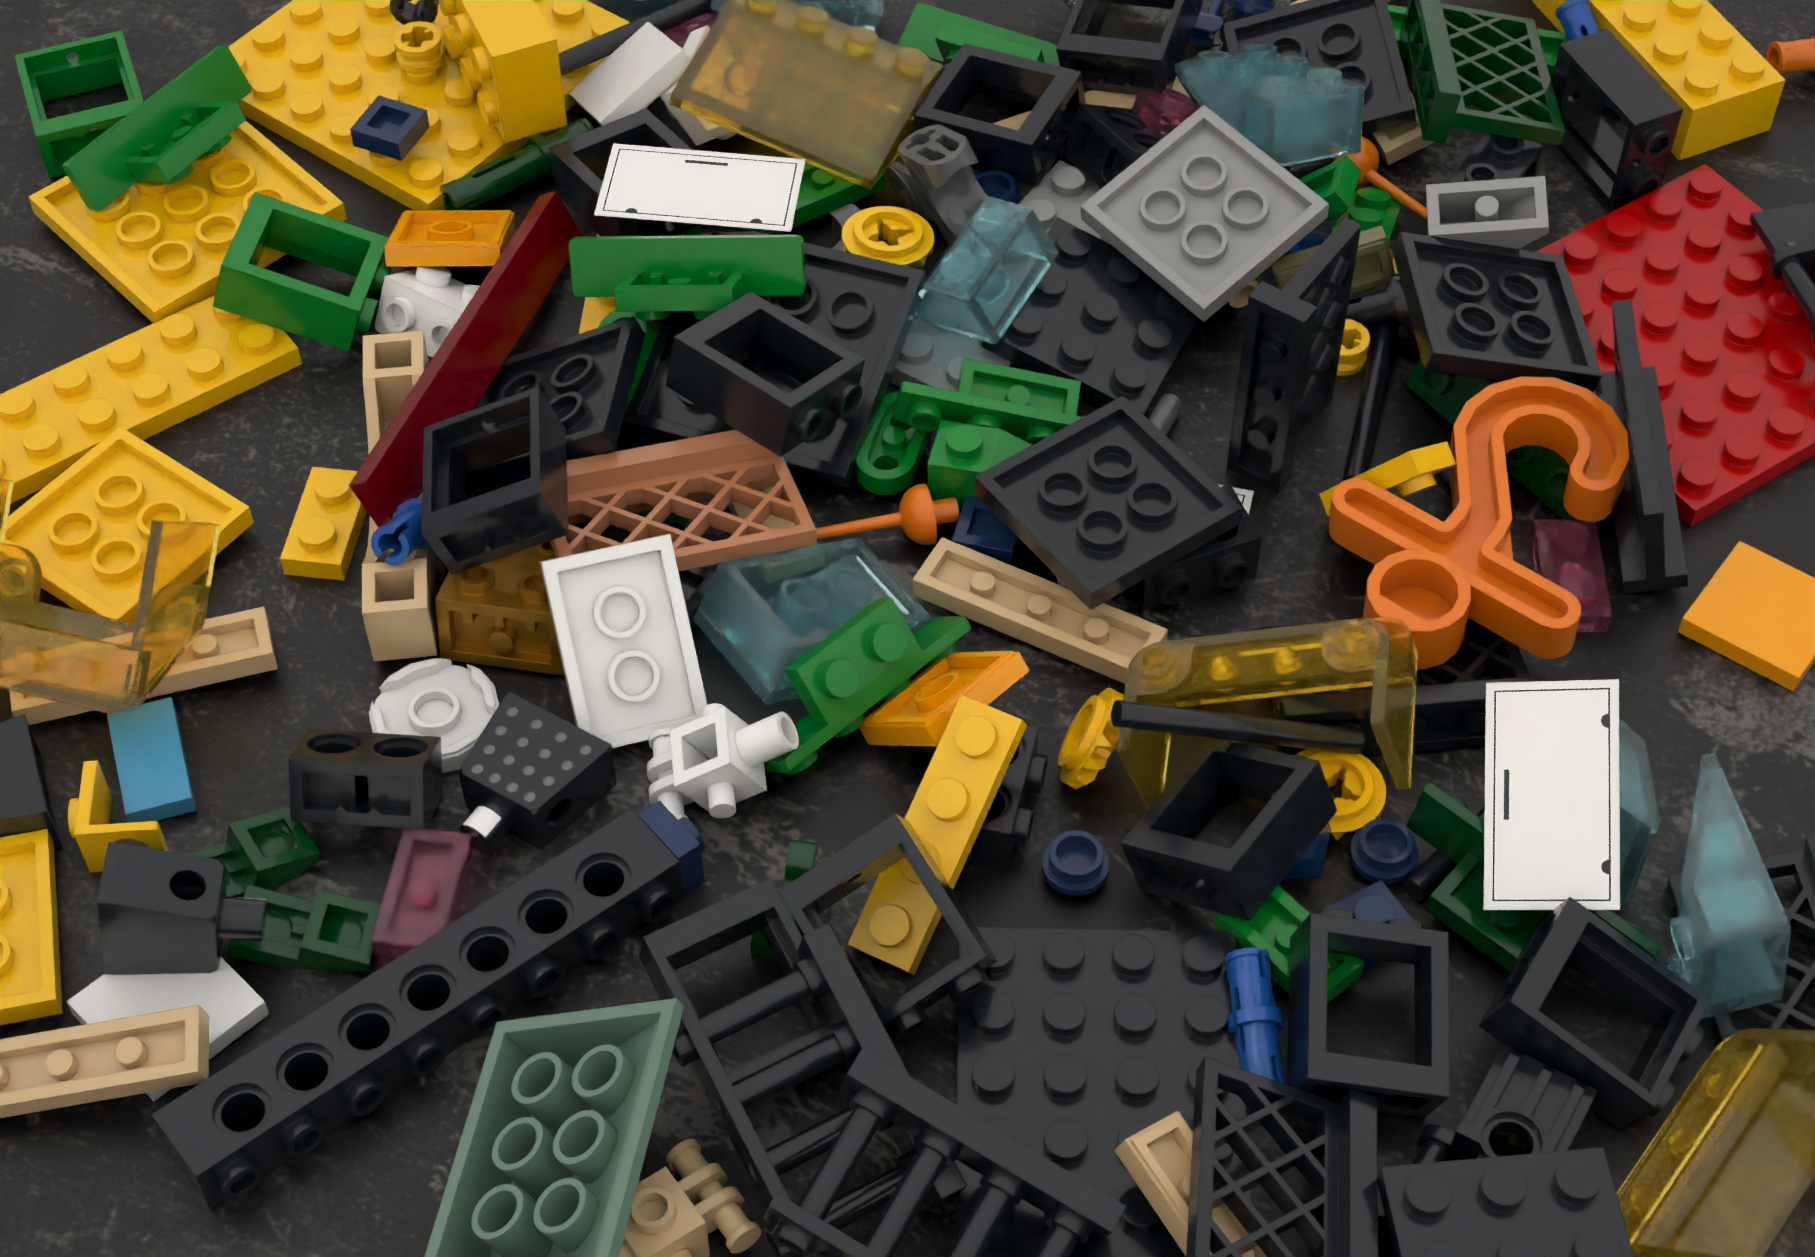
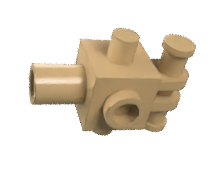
(677, 1216)

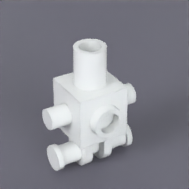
(715, 760)

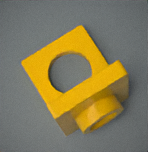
(91, 817)

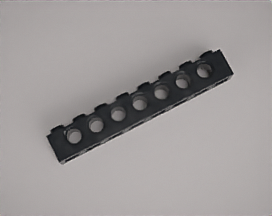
(389, 1005)

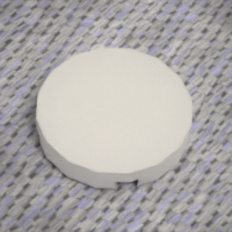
(437, 702)

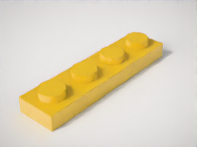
(947, 820)

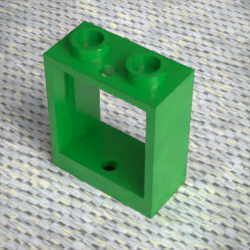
(51, 75)
(293, 303)

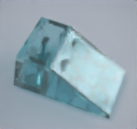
(1279, 102)

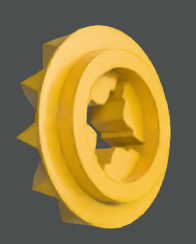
(903, 229)
(1089, 740)
(1361, 789)

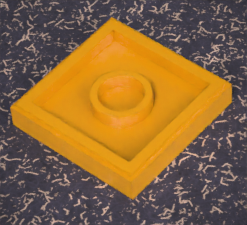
(449, 238)
(1757, 616)
(925, 707)

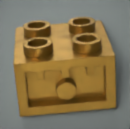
(500, 614)

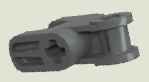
(937, 178)

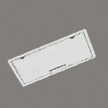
(700, 187)
(1552, 795)

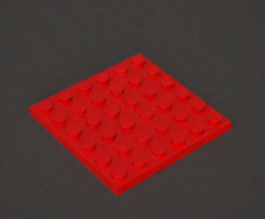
(1715, 326)

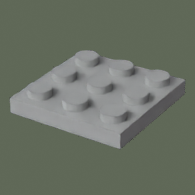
(1204, 212)

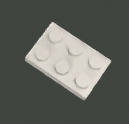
(625, 639)

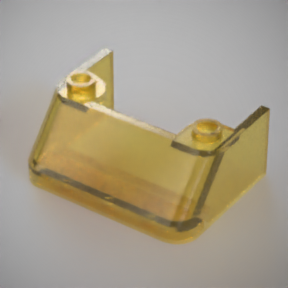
(97, 658)
(1275, 664)
(1729, 1152)

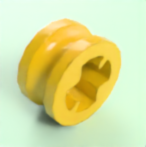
(418, 47)
(1353, 348)

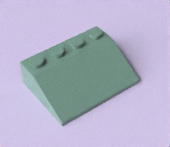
(557, 1134)

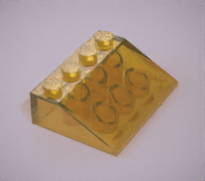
(807, 86)

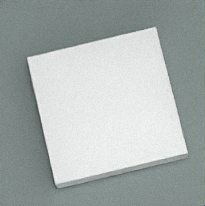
(631, 76)
(223, 994)

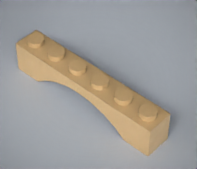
(398, 597)

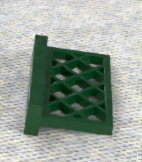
(1439, 71)

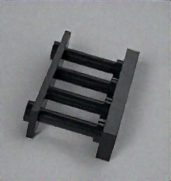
(823, 975)
(943, 1136)

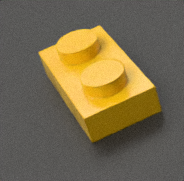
(1407, 473)
(324, 527)

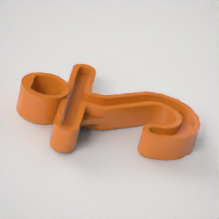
(1464, 567)

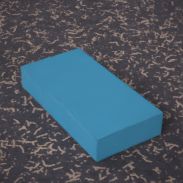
(151, 762)

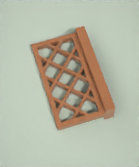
(669, 481)

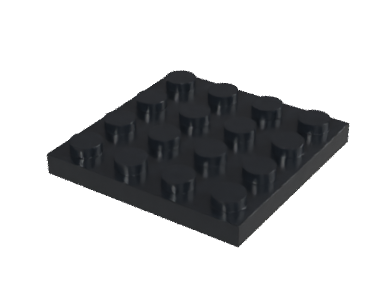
(848, 299)

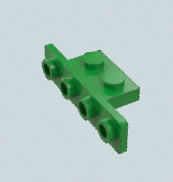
(943, 34)
(164, 132)
(685, 271)
(995, 397)
(855, 669)

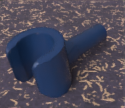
(1208, 24)

